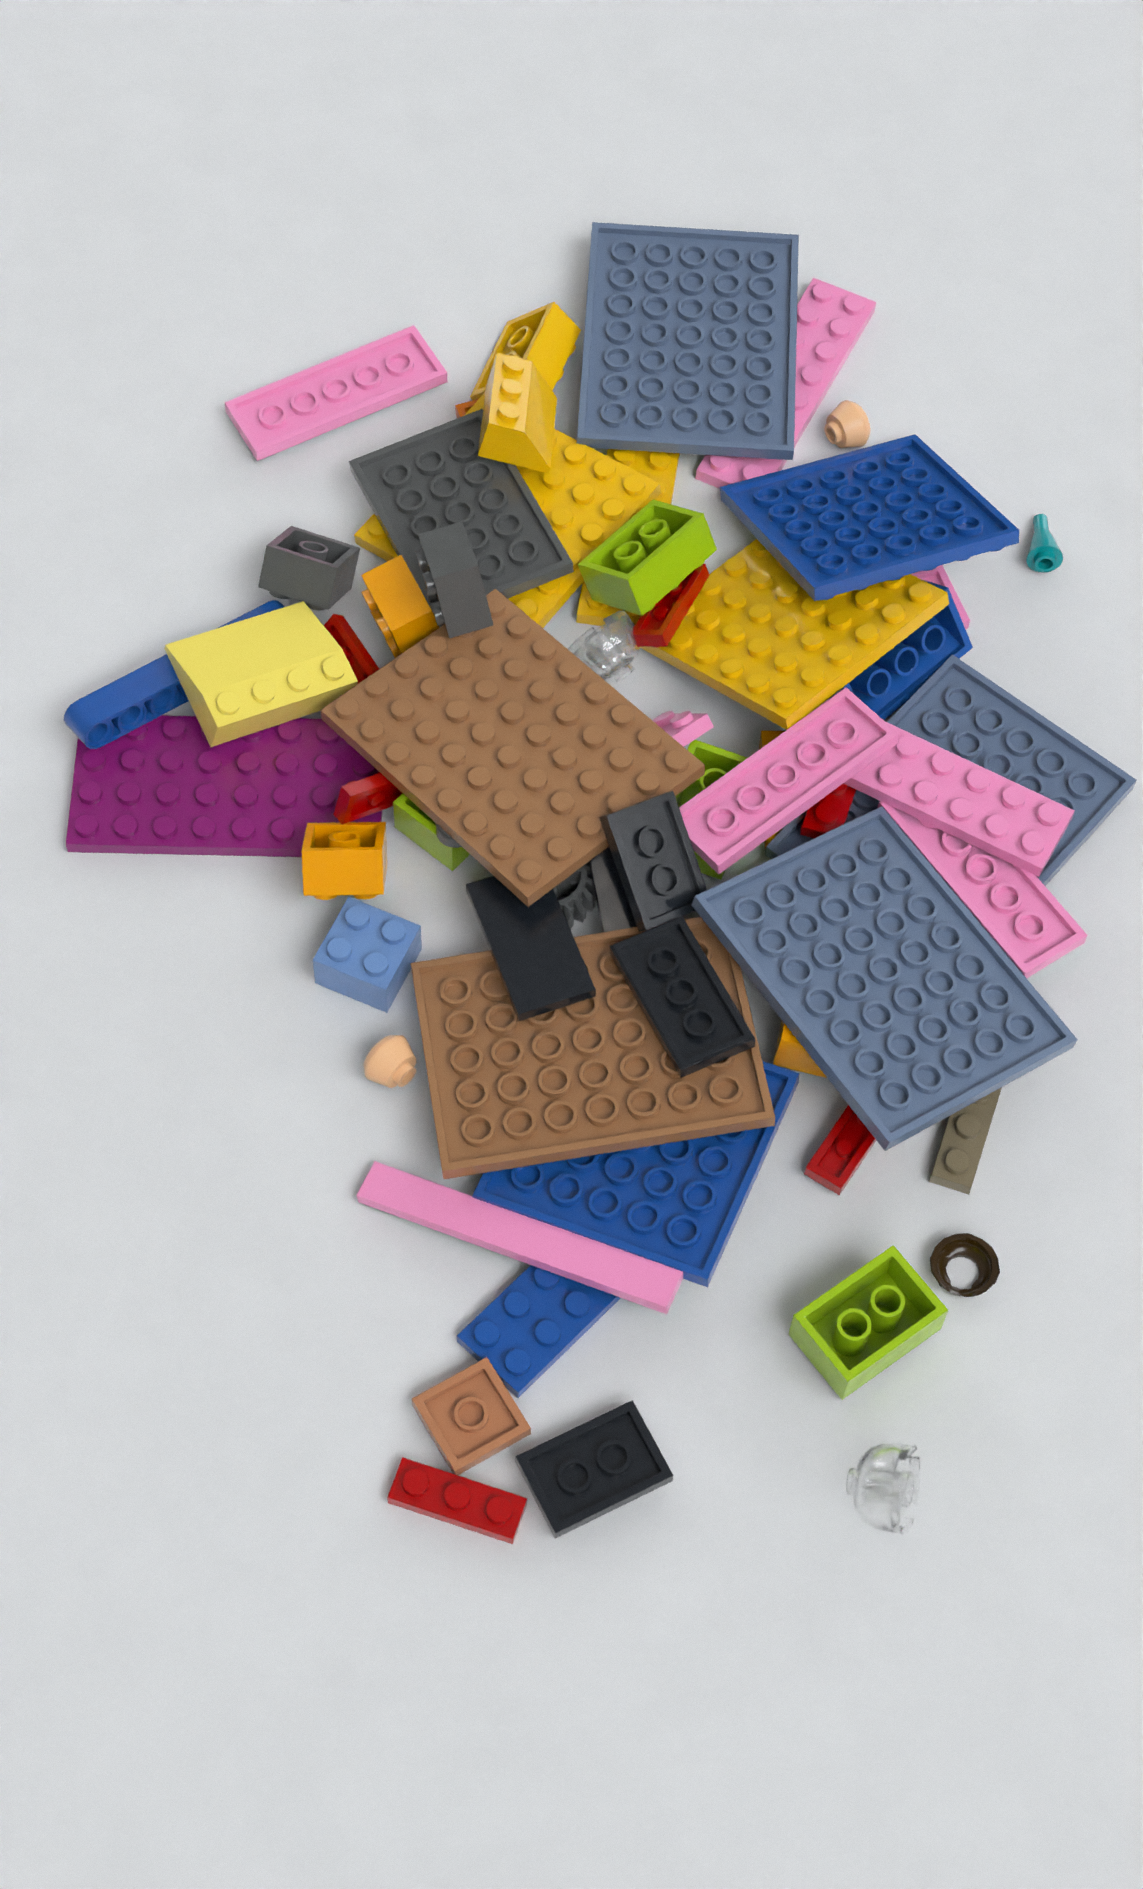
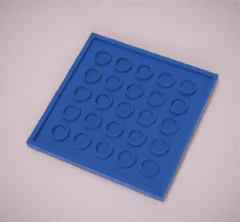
(868, 517)
(654, 1200)

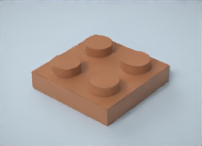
(471, 1416)

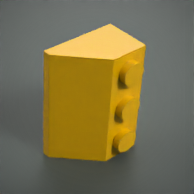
(538, 336)
(518, 415)

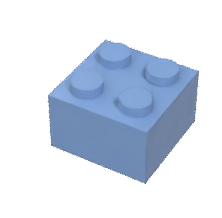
(367, 954)

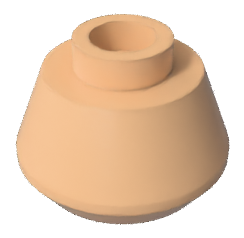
(847, 425)
(390, 1062)

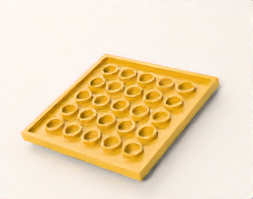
(582, 499)
(778, 648)

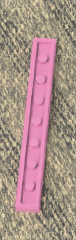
(521, 1237)

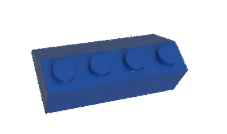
(912, 662)

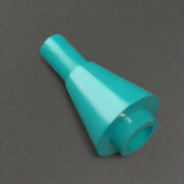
(1044, 552)

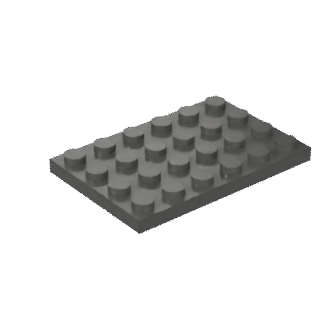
(443, 481)

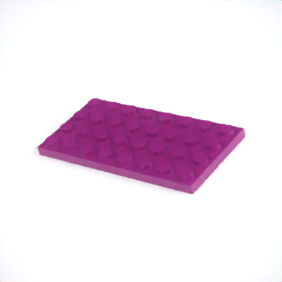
(179, 796)

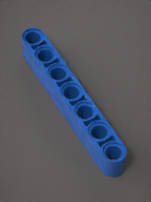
(134, 698)

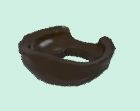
(970, 1247)

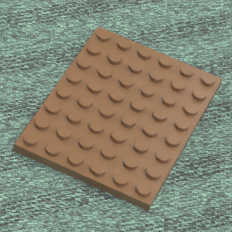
(510, 746)
(573, 1076)

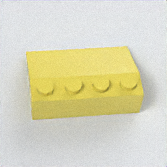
(260, 672)

